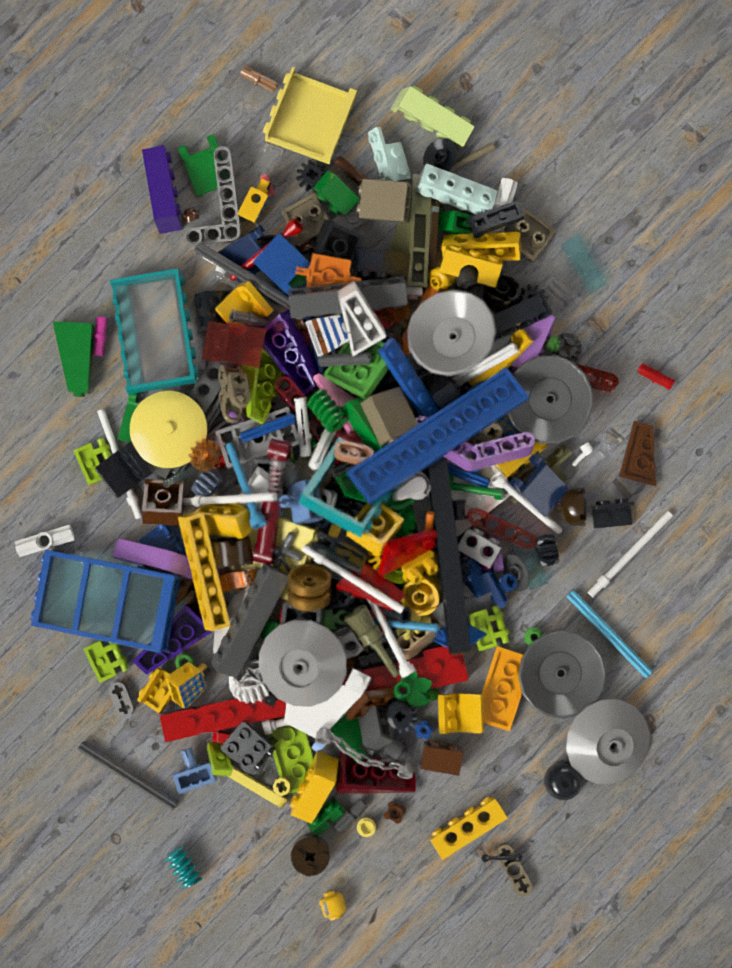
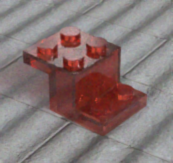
(233, 344)

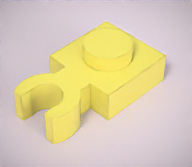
(414, 618)

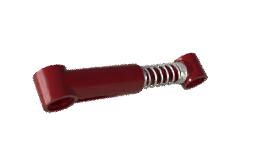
(263, 552)

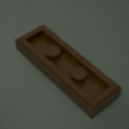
(433, 236)

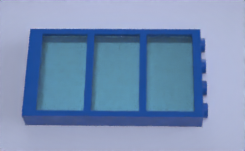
(105, 601)

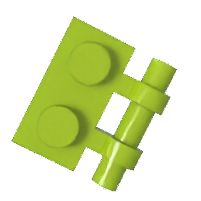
(88, 459)
(483, 622)
(101, 661)

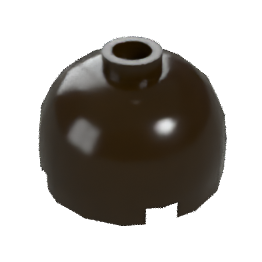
(573, 507)

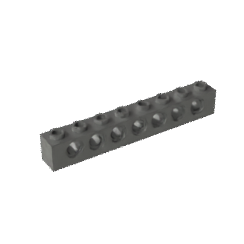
(204, 401)

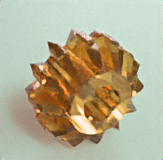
(397, 315)
(205, 455)

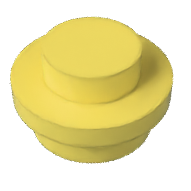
(366, 827)

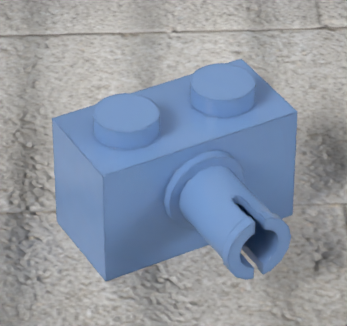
(300, 514)
(194, 774)

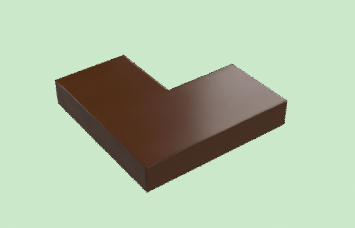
(367, 700)

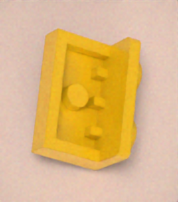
(156, 692)

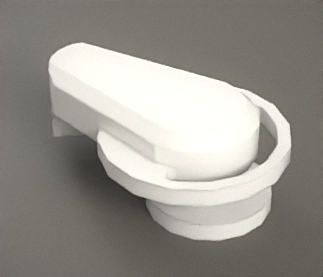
(412, 488)

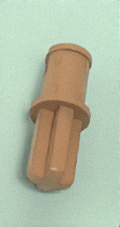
(258, 78)

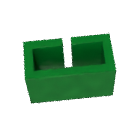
(335, 193)

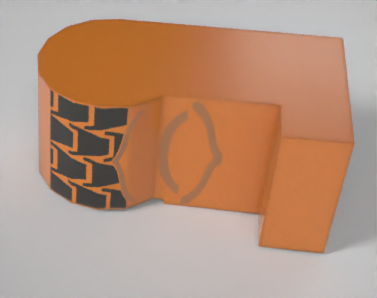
(237, 578)

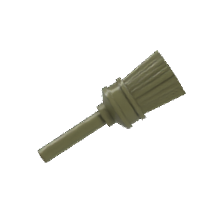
(369, 634)

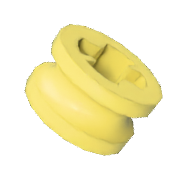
(276, 788)

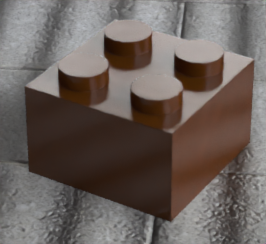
(162, 504)
(441, 757)

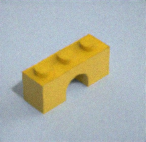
(456, 258)

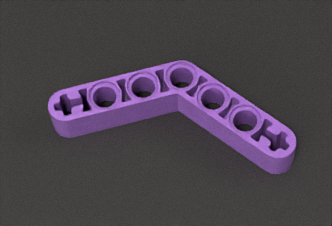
(519, 445)
(154, 558)

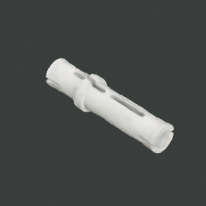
(305, 450)

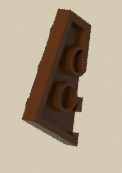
(639, 455)

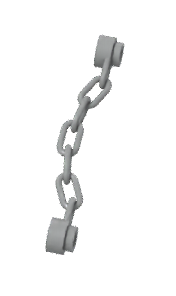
(324, 736)

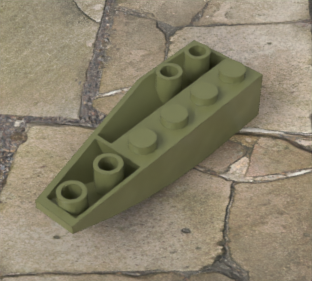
(414, 237)

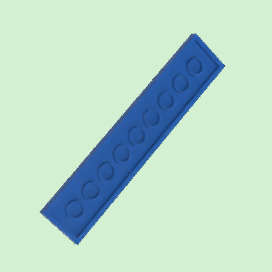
(437, 435)

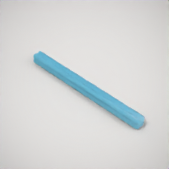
(609, 633)

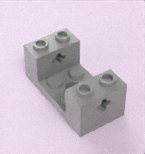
(248, 450)

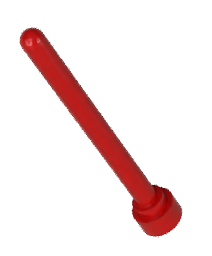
(293, 228)

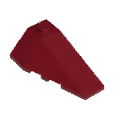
(360, 779)

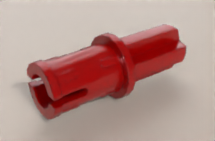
(655, 376)

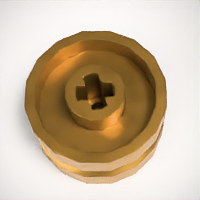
(309, 587)

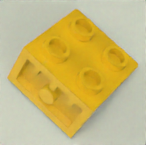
(244, 299)
(460, 713)

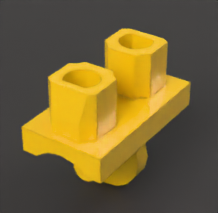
(413, 569)

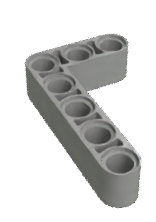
(224, 205)

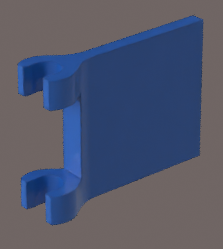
(279, 261)

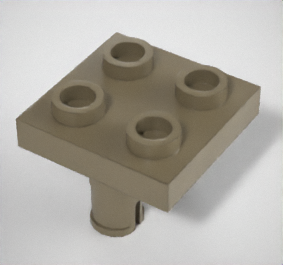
(309, 214)
(534, 234)

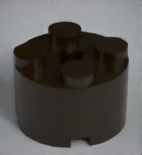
(232, 552)
(310, 866)

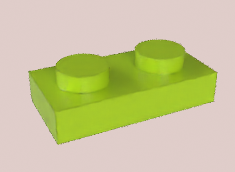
(219, 761)

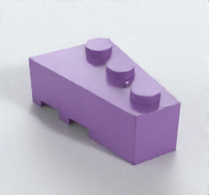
(539, 333)

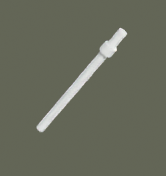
(132, 499)
(201, 500)
(322, 559)
(603, 581)

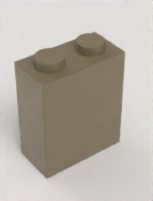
(384, 200)
(389, 415)

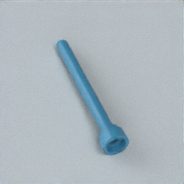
(257, 519)
(410, 625)

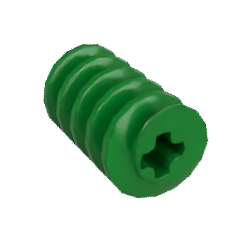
(326, 411)

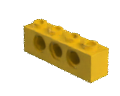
(500, 244)
(446, 848)

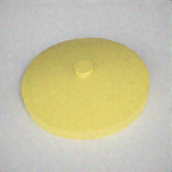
(166, 428)

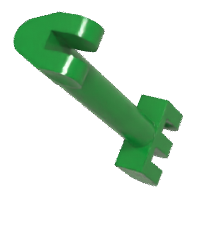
(496, 492)

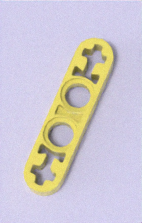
(257, 787)

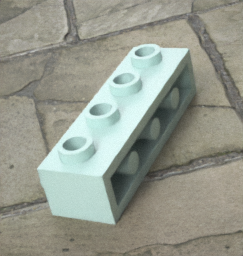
(455, 190)

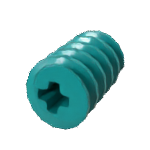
(182, 867)

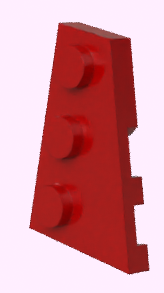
(405, 549)
(374, 579)

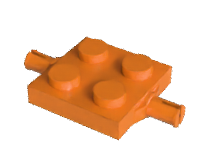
(327, 271)

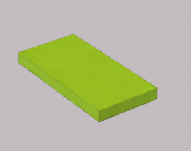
(292, 755)

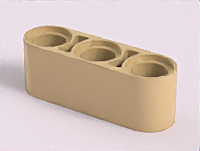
(415, 643)

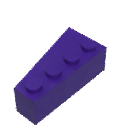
(161, 189)
(291, 352)
(185, 631)

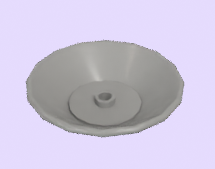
(440, 319)
(315, 650)
(596, 730)

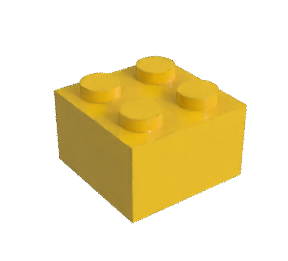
(382, 530)

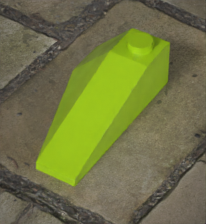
(261, 387)

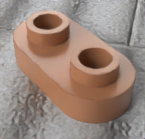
(353, 452)

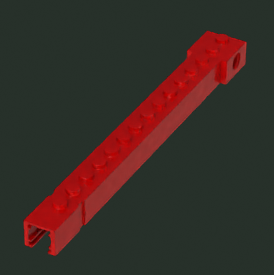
(434, 664)

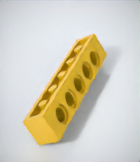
(204, 571)

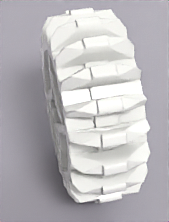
(249, 683)

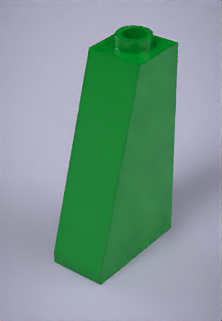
(76, 351)
(360, 423)

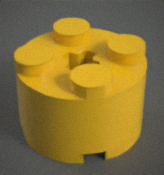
(423, 596)

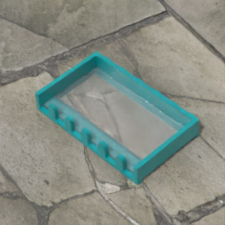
(154, 331)

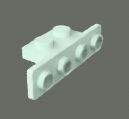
(389, 158)

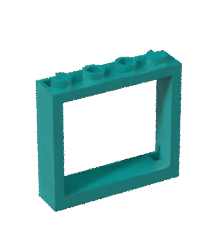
(330, 513)

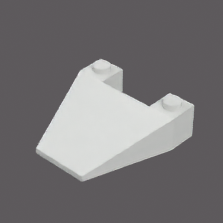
(329, 712)

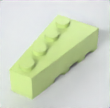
(433, 115)

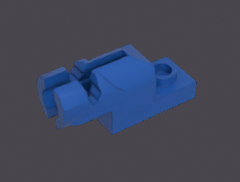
(483, 583)

